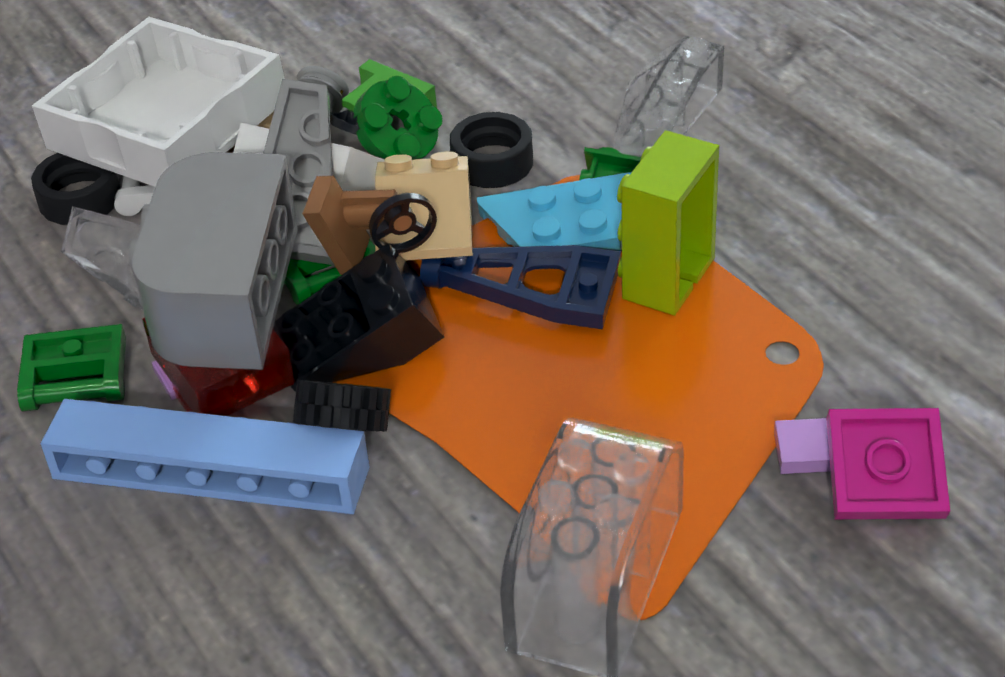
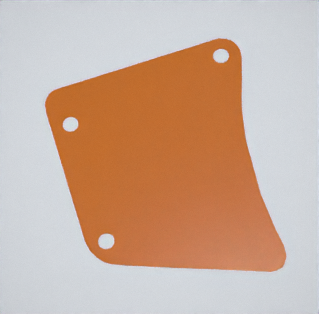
(698, 377)

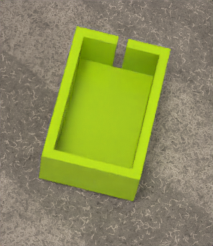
(668, 221)

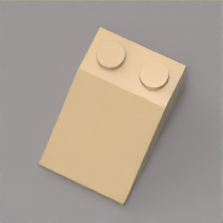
(447, 187)

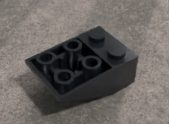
(360, 321)

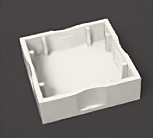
(159, 100)

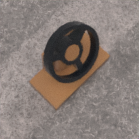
(343, 216)

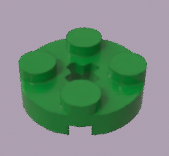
(407, 103)

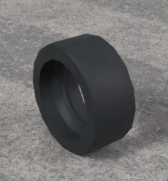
(489, 130)
(61, 171)

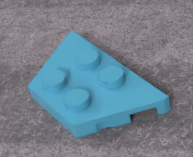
(559, 214)

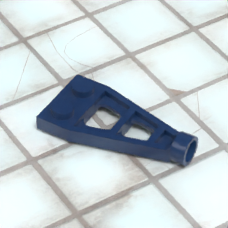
(582, 297)

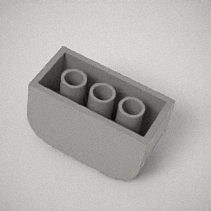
(215, 258)

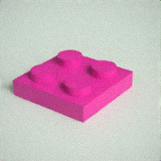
(887, 464)

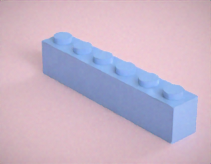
(207, 455)

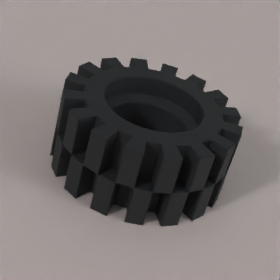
(341, 406)

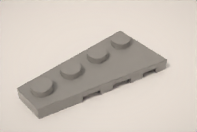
(303, 133)

